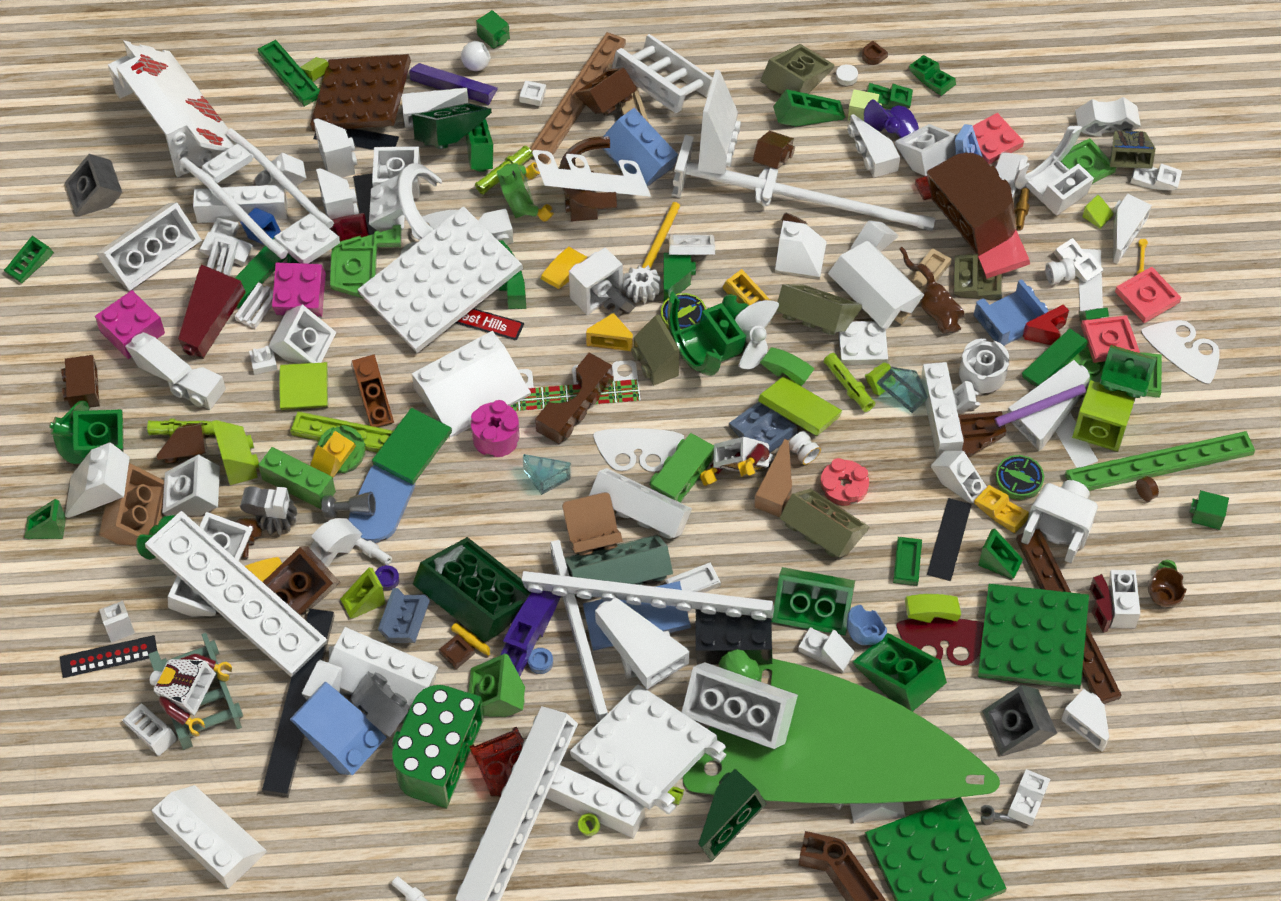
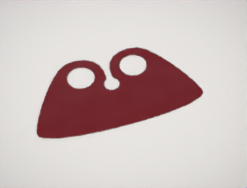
(958, 633)

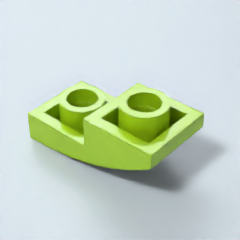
(927, 606)

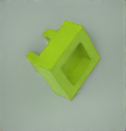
(875, 375)

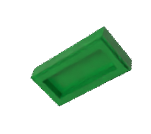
(907, 561)

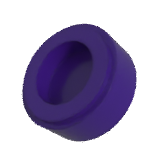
(388, 577)

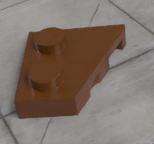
(980, 431)

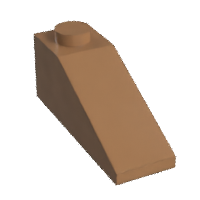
(777, 484)

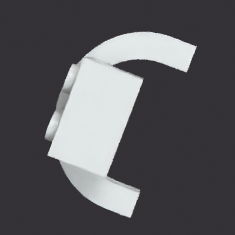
(1054, 182)
(394, 201)

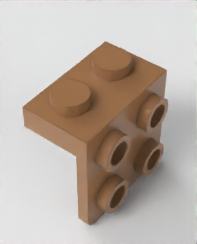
(591, 523)

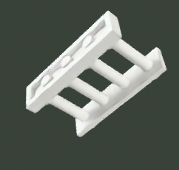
(654, 84)

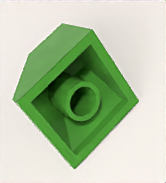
(498, 686)

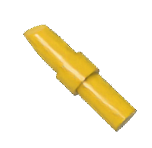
(472, 639)

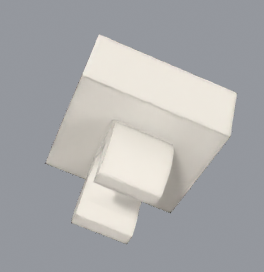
(263, 360)
(965, 397)

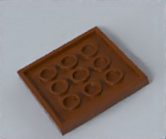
(362, 91)

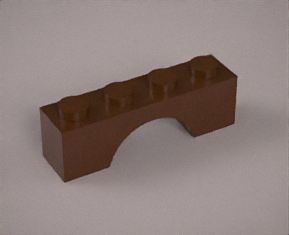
(558, 419)

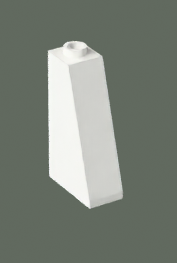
(1042, 425)
(640, 643)

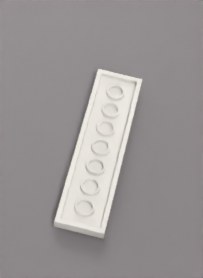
(236, 593)

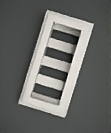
(160, 740)

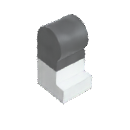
(265, 502)

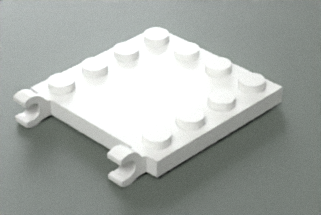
(646, 748)

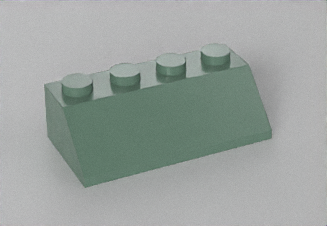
(627, 563)

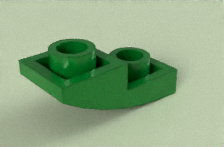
(929, 74)

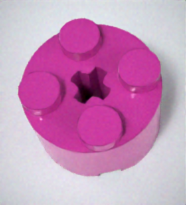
(495, 429)

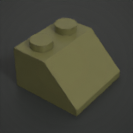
(656, 351)

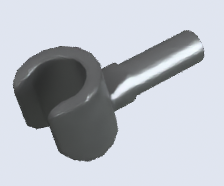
(994, 815)

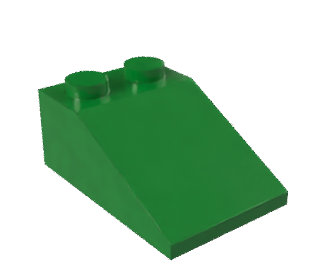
(902, 671)

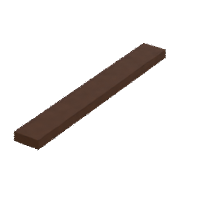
(1049, 577)

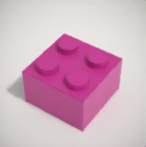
(298, 285)
(127, 319)

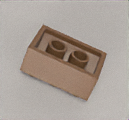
(136, 511)

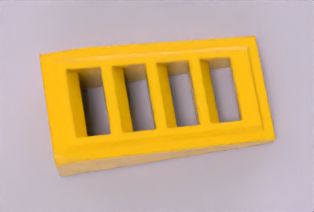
(747, 283)

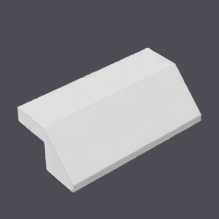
(875, 283)

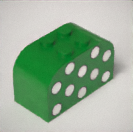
(436, 742)

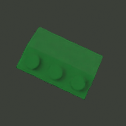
(813, 600)

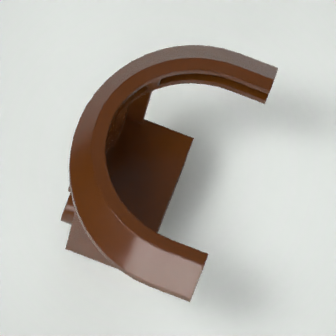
(580, 203)

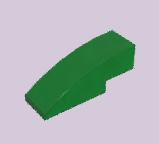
(515, 288)

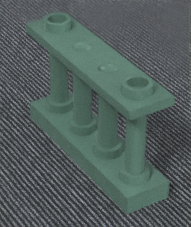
(234, 709)

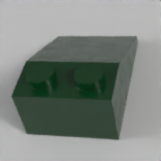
(447, 124)
(731, 810)

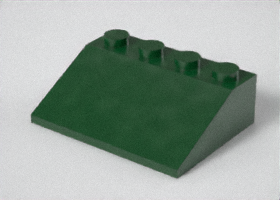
(472, 588)

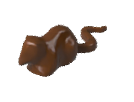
(937, 300)

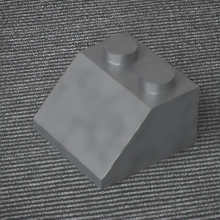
(93, 185)
(1019, 720)

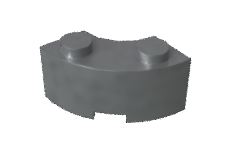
(380, 703)

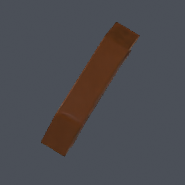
(844, 871)

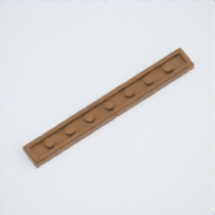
(571, 105)

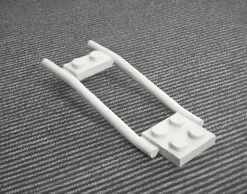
(302, 240)

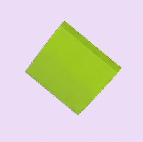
(303, 386)

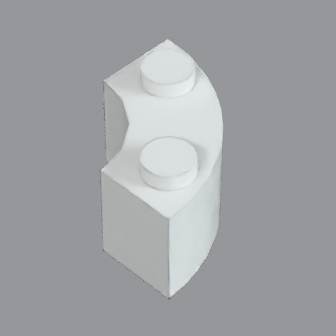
(1107, 116)

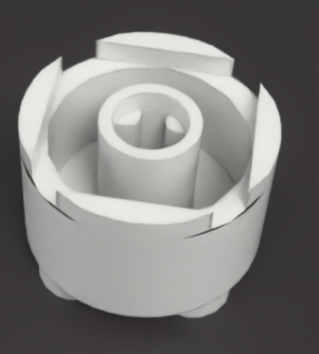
(984, 365)

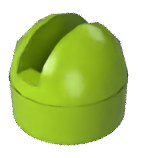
(583, 826)

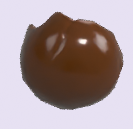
(1166, 587)

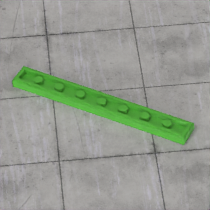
(1163, 461)

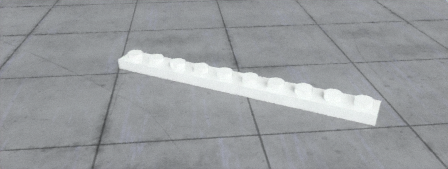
(657, 596)

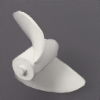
(753, 323)

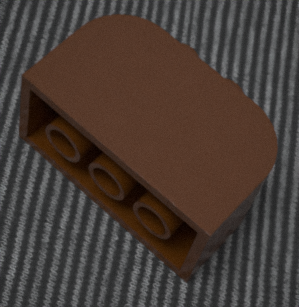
(974, 200)

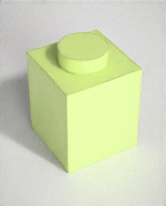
(859, 101)

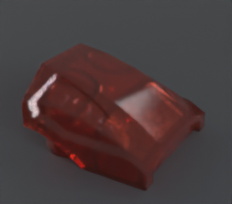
(496, 759)

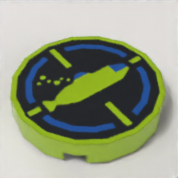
(688, 312)

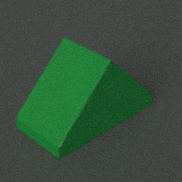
(46, 522)
(999, 556)

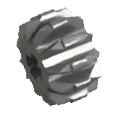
(276, 524)

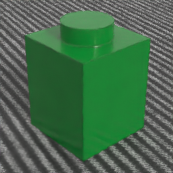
(493, 29)
(1209, 509)

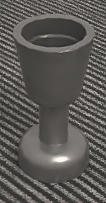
(360, 504)

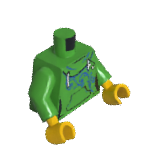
(517, 191)

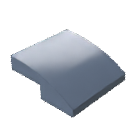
(763, 425)

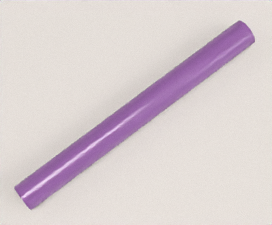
(1040, 405)

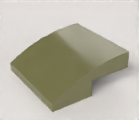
(971, 280)

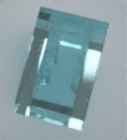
(904, 387)
(546, 472)

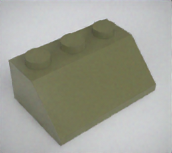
(817, 308)
(823, 522)

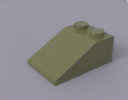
(796, 70)

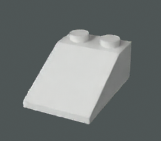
(97, 480)

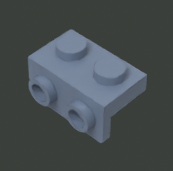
(403, 617)

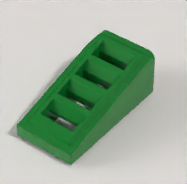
(22, 256)

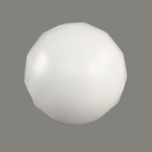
(475, 56)

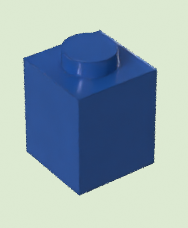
(265, 221)

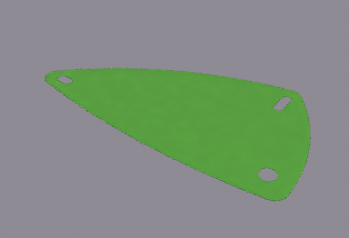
(847, 749)

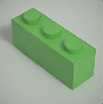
(683, 468)
(298, 477)

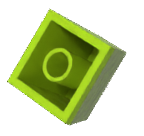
(1103, 416)

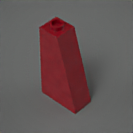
(208, 310)

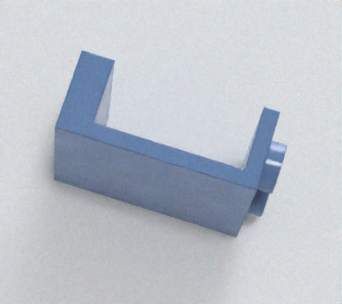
(1007, 317)

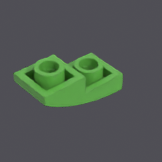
(782, 361)

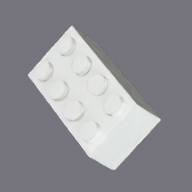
(739, 705)

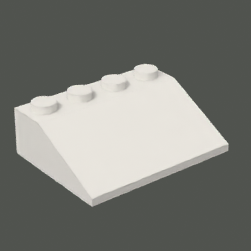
(719, 128)
(467, 380)

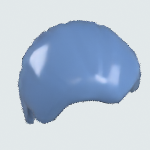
(865, 626)

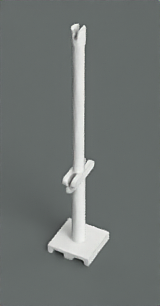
(766, 185)

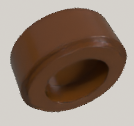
(1147, 488)

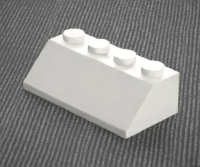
(149, 246)
(232, 538)
(362, 654)
(208, 834)

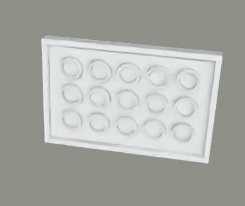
(440, 279)

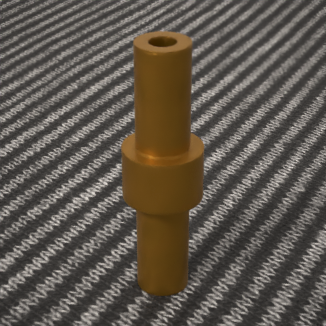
(1022, 208)

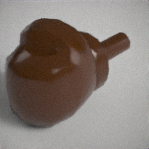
(257, 532)

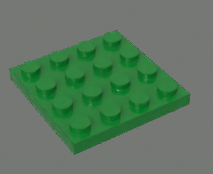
(1034, 636)
(935, 856)

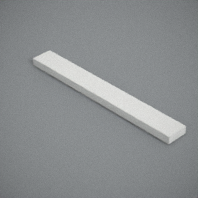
(579, 636)

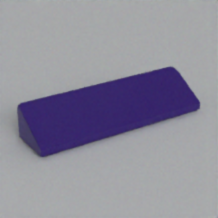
(445, 81)

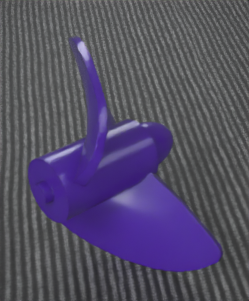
(897, 120)

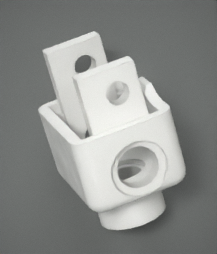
(1062, 516)

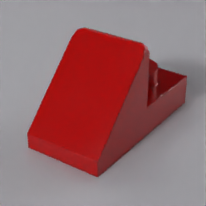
(1046, 327)

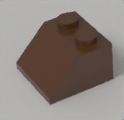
(607, 91)

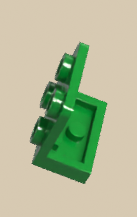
(1127, 371)

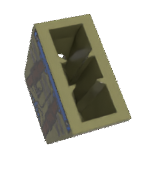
(1132, 149)

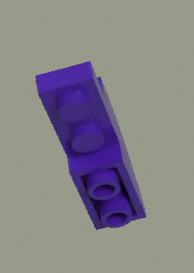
(528, 626)

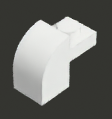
(333, 538)

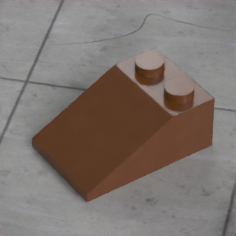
(302, 580)

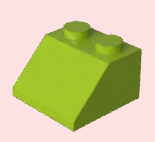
(235, 452)

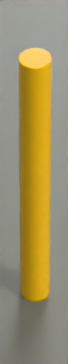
(663, 231)

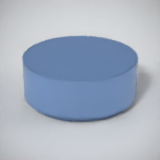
(540, 661)

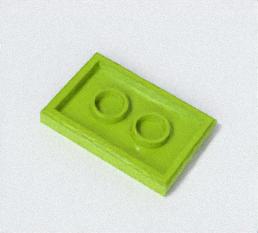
(800, 405)

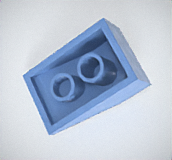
(338, 729)

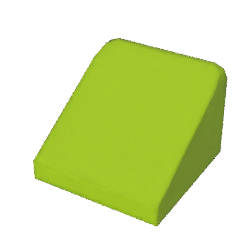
(315, 68)
(1097, 212)

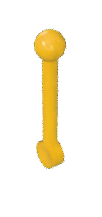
(1142, 244)

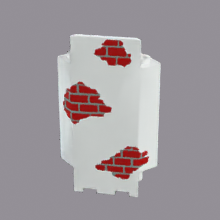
(173, 102)

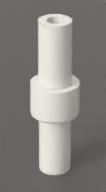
(372, 550)
(411, 894)

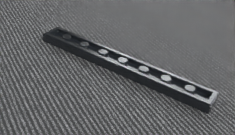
(289, 737)

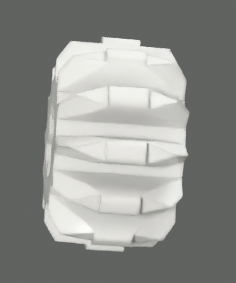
(641, 284)

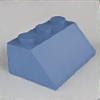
(639, 142)

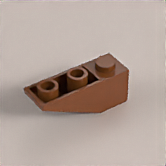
(372, 391)

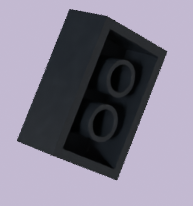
(722, 634)

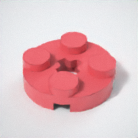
(848, 470)

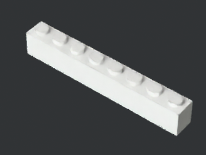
(518, 807)

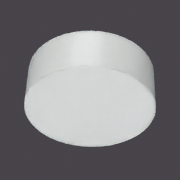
(846, 75)

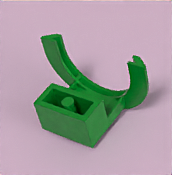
(706, 342)

